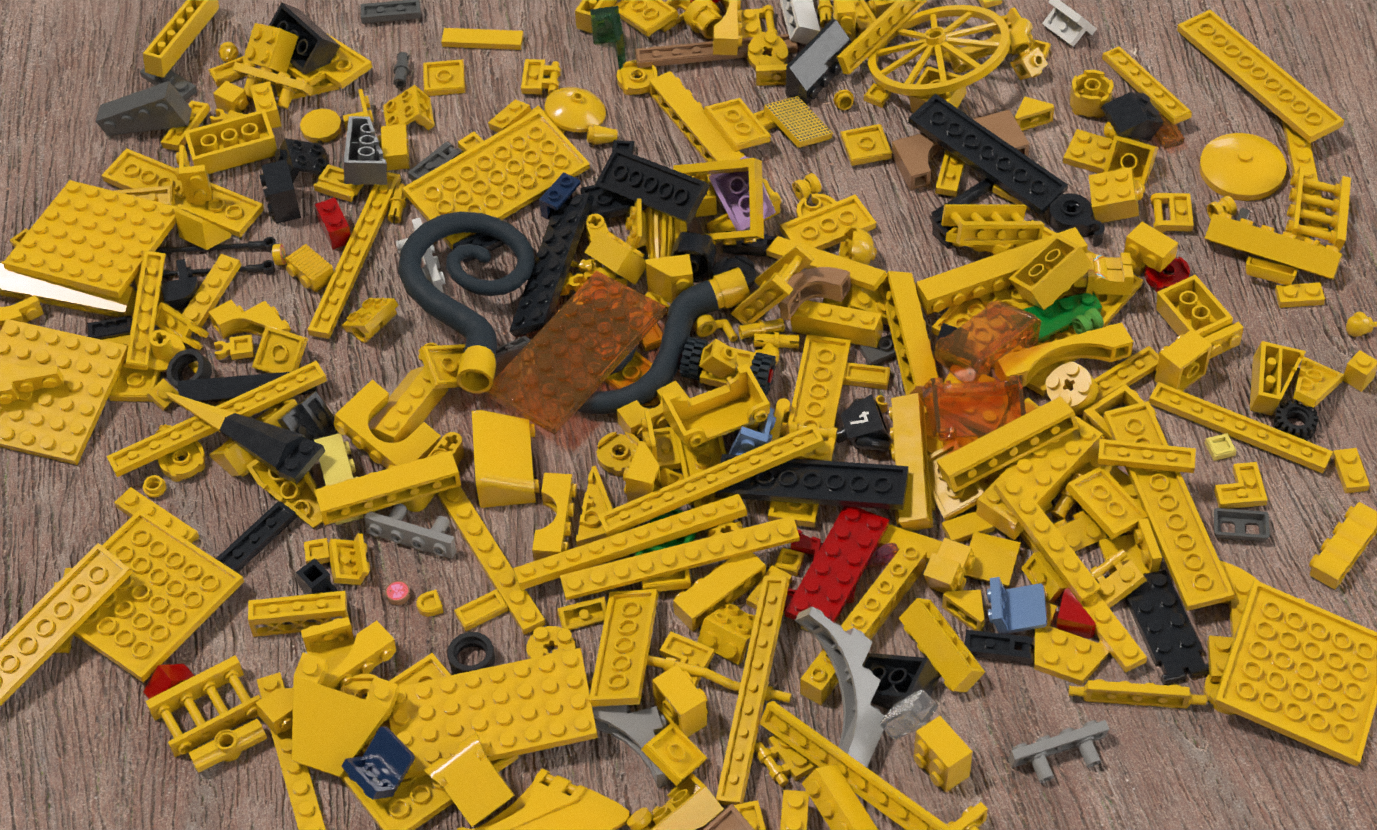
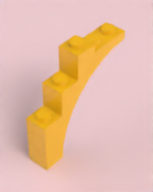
(25, 379)

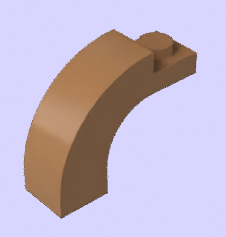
(815, 283)

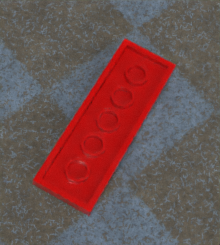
(839, 563)

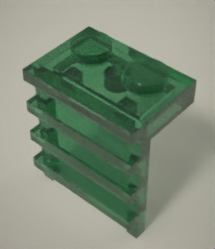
(608, 28)

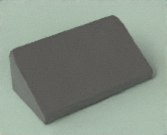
(508, 352)

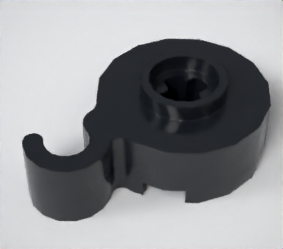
(1075, 211)

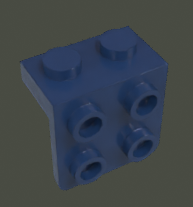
(381, 766)

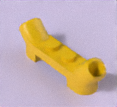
(1019, 40)

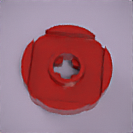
(1158, 280)

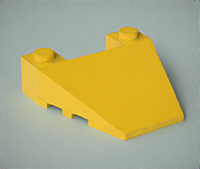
(333, 723)

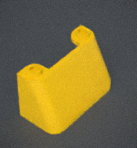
(717, 410)
(503, 459)

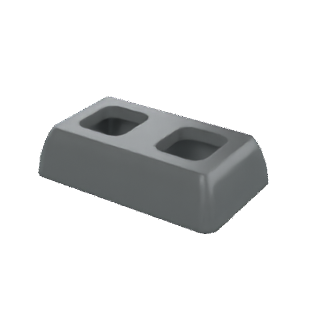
(1240, 519)

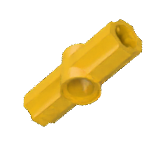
(215, 751)

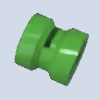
(1089, 321)

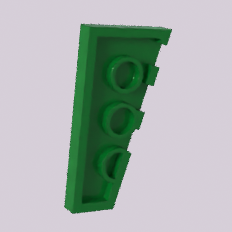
(1060, 314)

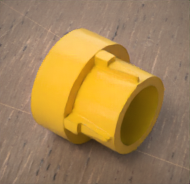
(702, 16)

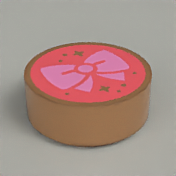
(397, 593)

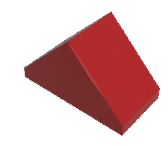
(1074, 618)
(165, 678)

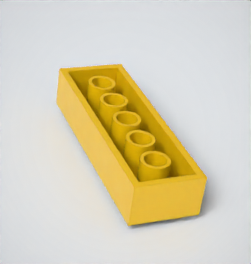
(1042, 474)

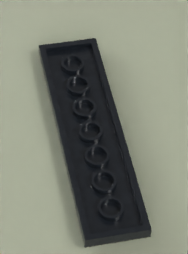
(988, 154)
(552, 265)
(825, 484)

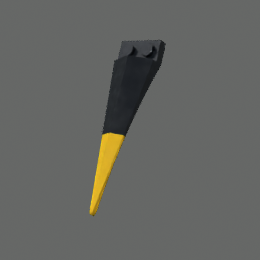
(279, 449)

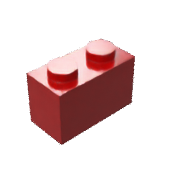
(333, 223)

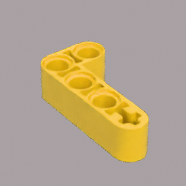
(449, 442)

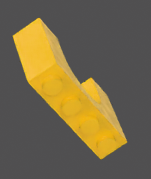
(354, 420)

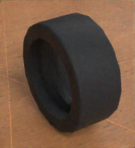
(184, 358)
(466, 640)

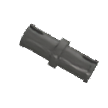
(401, 70)

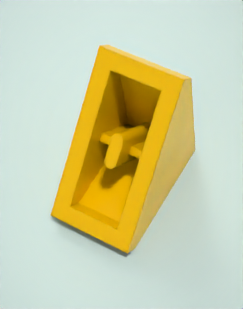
(1034, 113)
(966, 607)

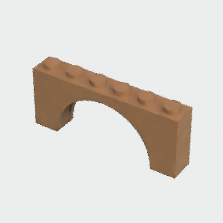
(916, 151)

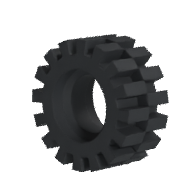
(1300, 412)

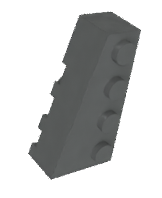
(145, 111)
(362, 154)

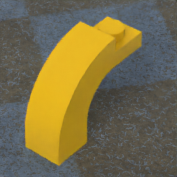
(21, 311)

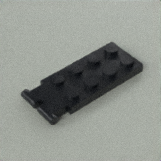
(1166, 628)

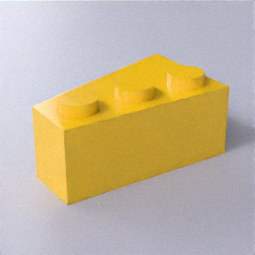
(1271, 375)

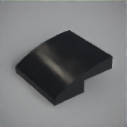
(310, 418)

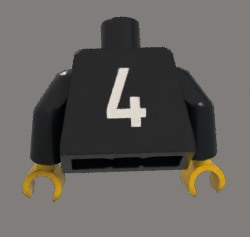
(866, 425)

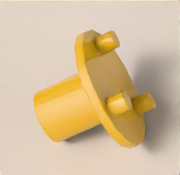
(163, 349)

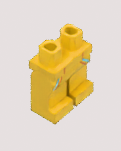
(1108, 275)

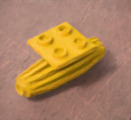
(650, 230)

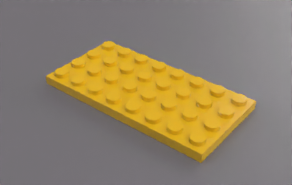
(498, 173)
(509, 705)

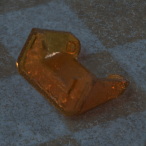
(986, 339)
(972, 408)

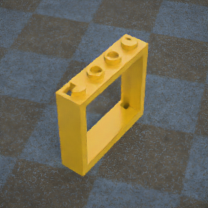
(754, 167)

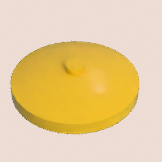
(1242, 166)

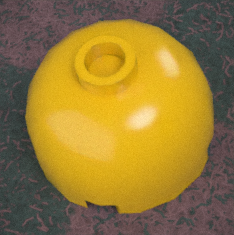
(858, 246)

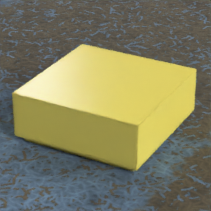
(1220, 447)

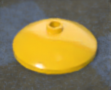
(574, 109)

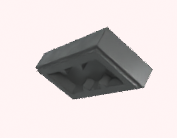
(883, 352)

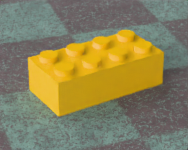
(232, 142)

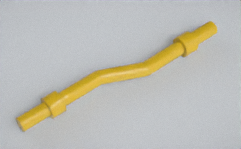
(714, 677)

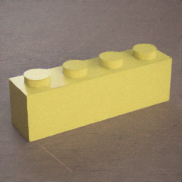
(335, 463)

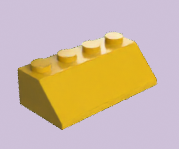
(406, 407)
(235, 458)

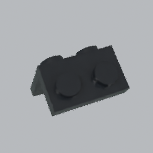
(302, 157)

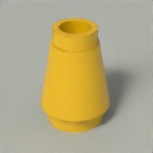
(600, 135)

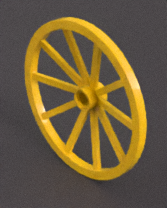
(937, 42)

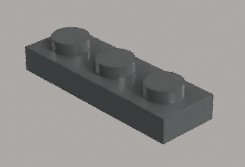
(390, 11)
(183, 86)

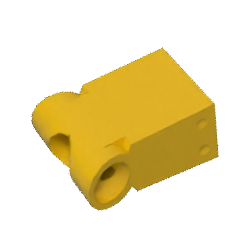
(471, 781)

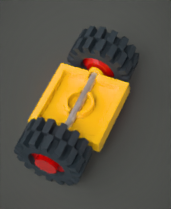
(761, 365)

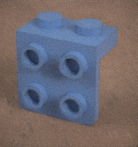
(750, 439)
(1016, 607)

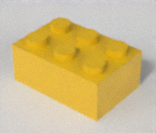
(1051, 272)
(1192, 306)

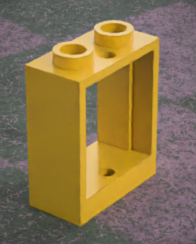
(1093, 414)

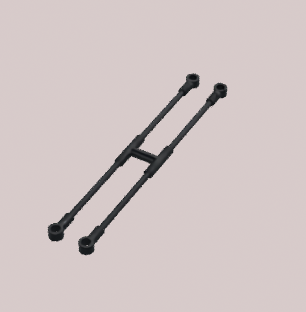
(251, 268)

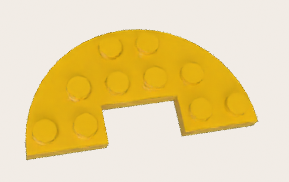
(1220, 646)

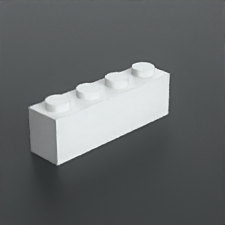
(800, 20)

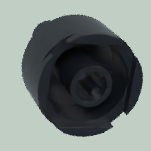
(701, 253)

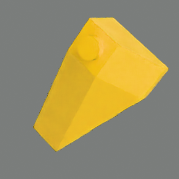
(297, 497)
(688, 807)

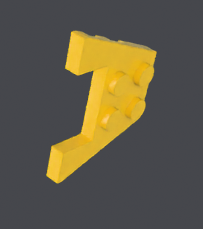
(1065, 653)

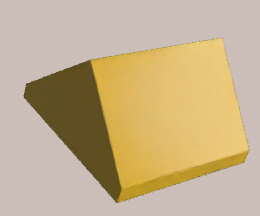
(199, 230)

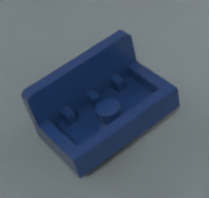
(557, 194)

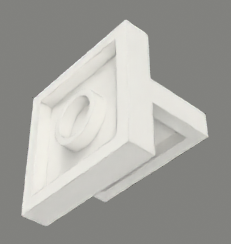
(1067, 23)

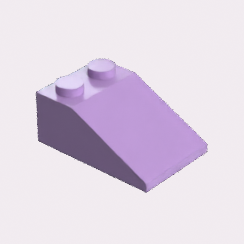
(734, 195)

